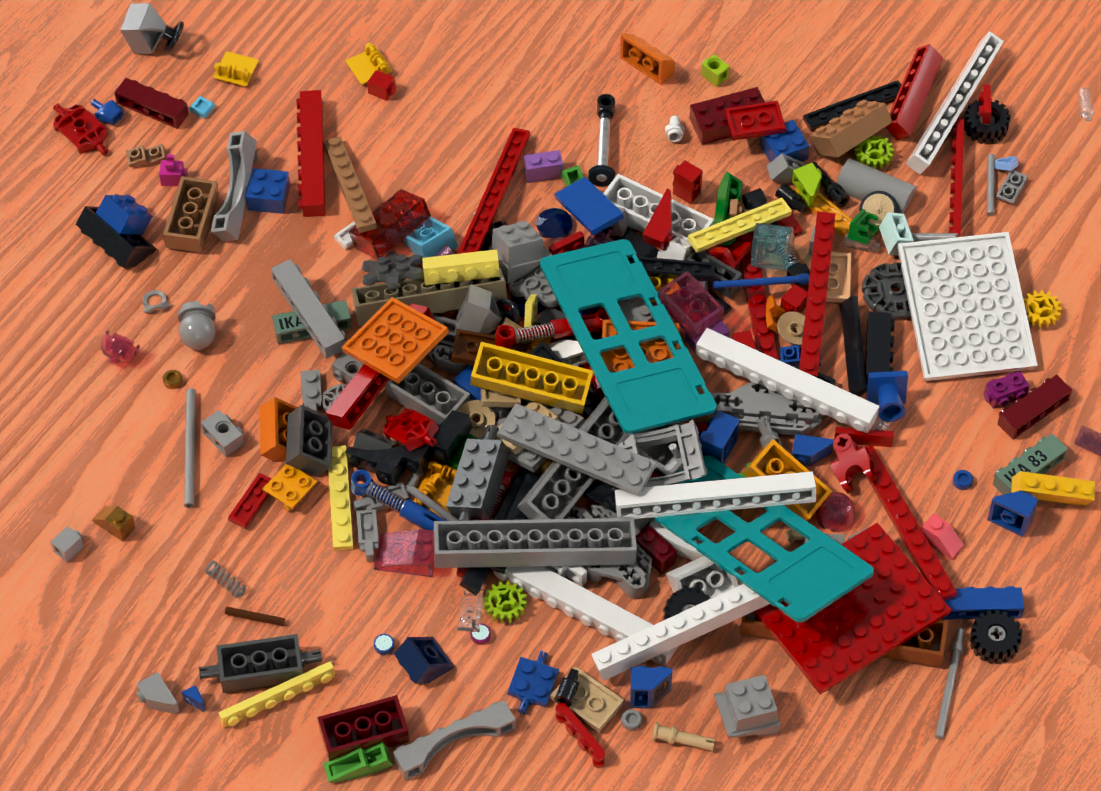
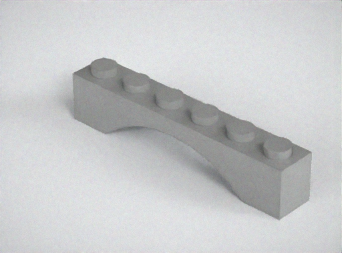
(228, 219)
(492, 721)

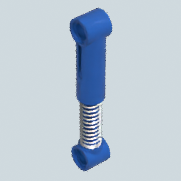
(408, 509)

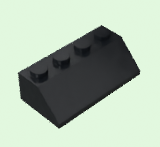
(124, 248)

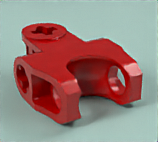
(851, 461)

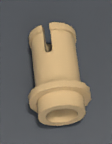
(792, 535)

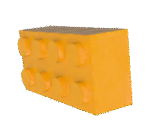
(775, 461)

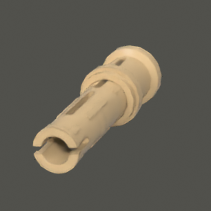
(673, 735)

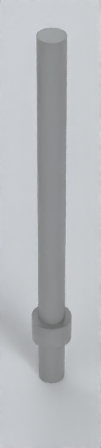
(956, 649)

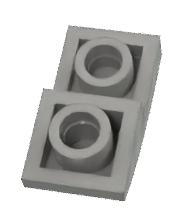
(1011, 187)

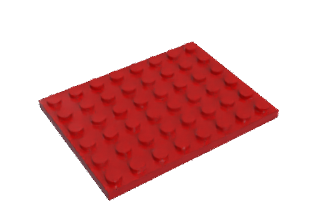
(864, 621)

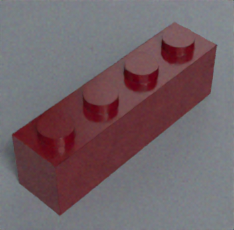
(151, 103)
(1034, 406)

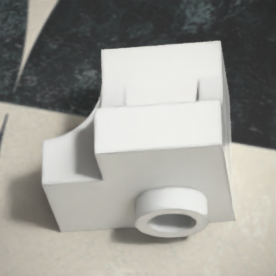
(677, 249)

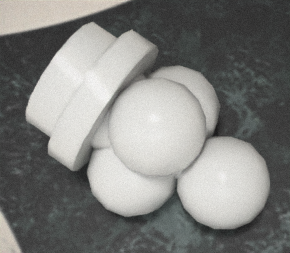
(674, 130)

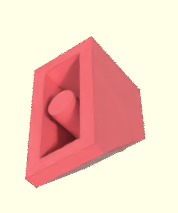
(942, 536)

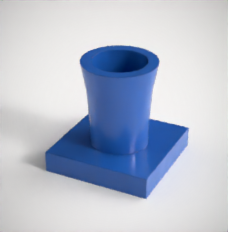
(888, 392)

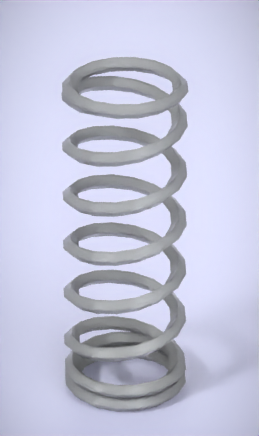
(212, 572)

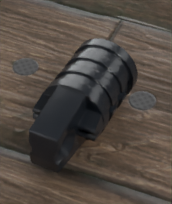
(791, 197)
(568, 688)

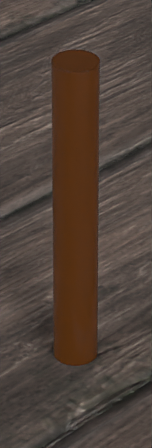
(255, 616)

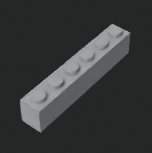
(308, 308)

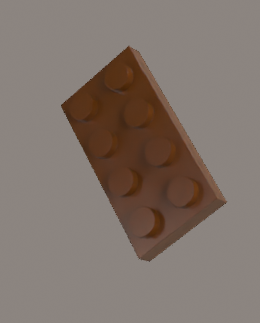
(468, 342)

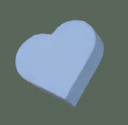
(1007, 163)

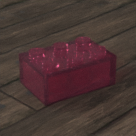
(691, 305)

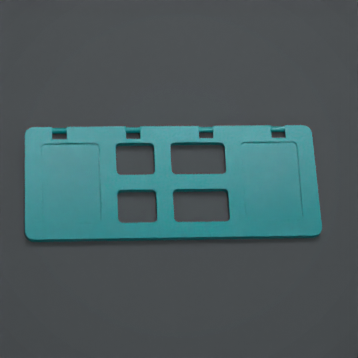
(649, 392)
(803, 578)

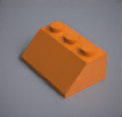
(646, 58)
(274, 428)

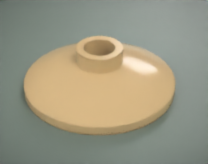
(788, 322)
(486, 414)

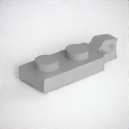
(311, 389)
(368, 502)
(367, 532)

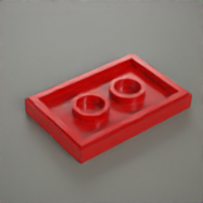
(755, 120)

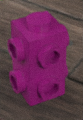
(1006, 389)

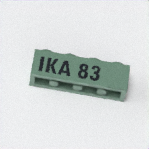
(290, 329)
(1038, 459)

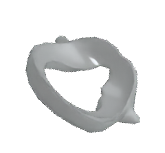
(151, 308)

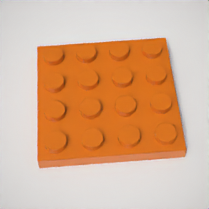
(395, 340)
(654, 350)

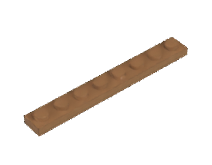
(350, 185)

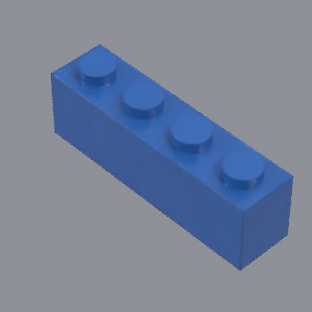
(974, 601)

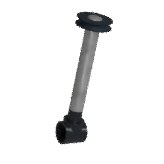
(602, 174)

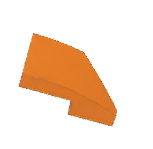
(773, 313)

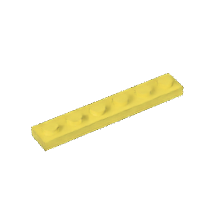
(739, 225)
(340, 500)
(277, 694)

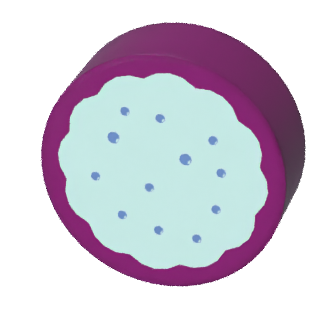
(481, 637)

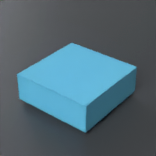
(202, 107)

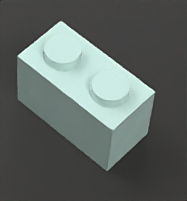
(895, 231)

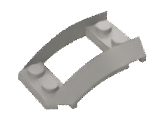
(689, 448)

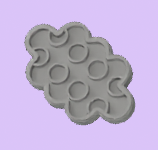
(534, 283)

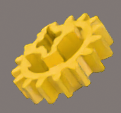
(1042, 308)

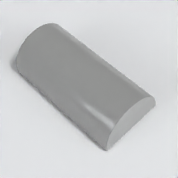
(860, 180)

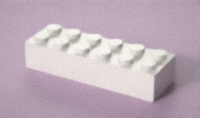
(642, 202)

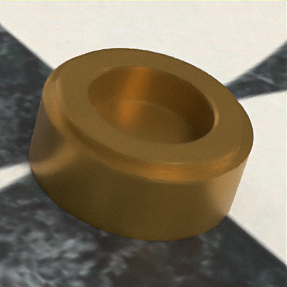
(172, 379)

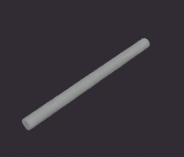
(190, 448)

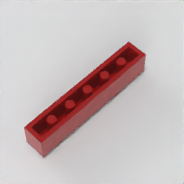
(914, 91)

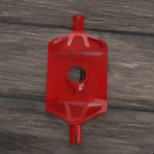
(86, 137)
(411, 429)

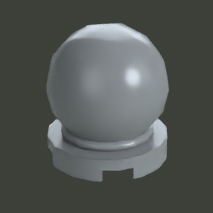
(197, 325)

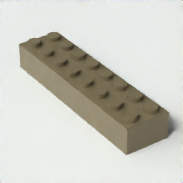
(437, 297)

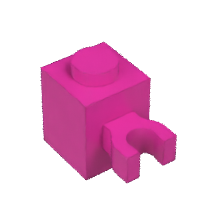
(171, 171)

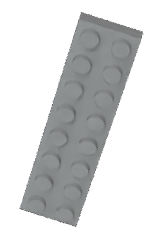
(577, 449)

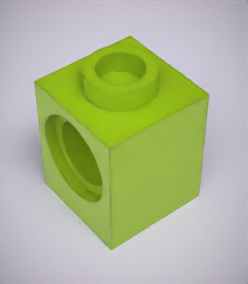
(715, 70)

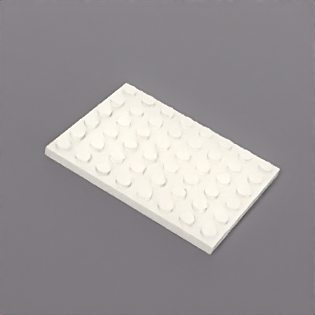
(966, 306)

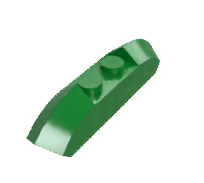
(729, 189)

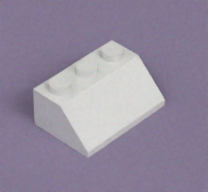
(703, 576)

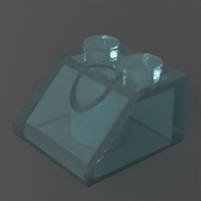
(772, 246)

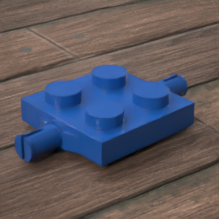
(533, 682)

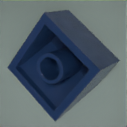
(423, 659)

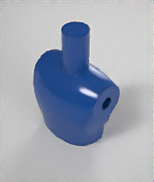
(108, 112)

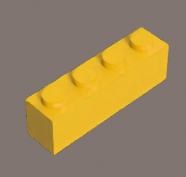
(1055, 488)

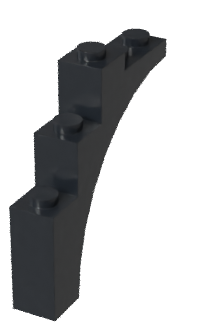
(391, 463)

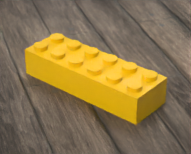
(531, 377)

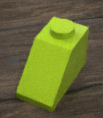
(807, 182)

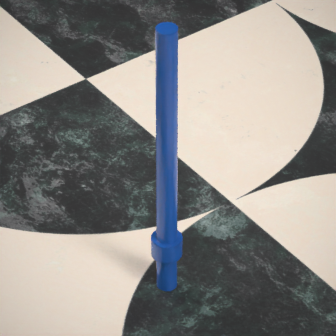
(802, 279)

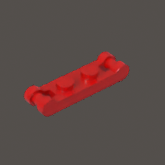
(585, 739)

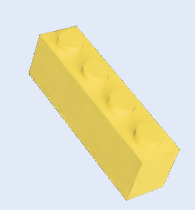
(461, 267)

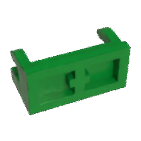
(861, 228)

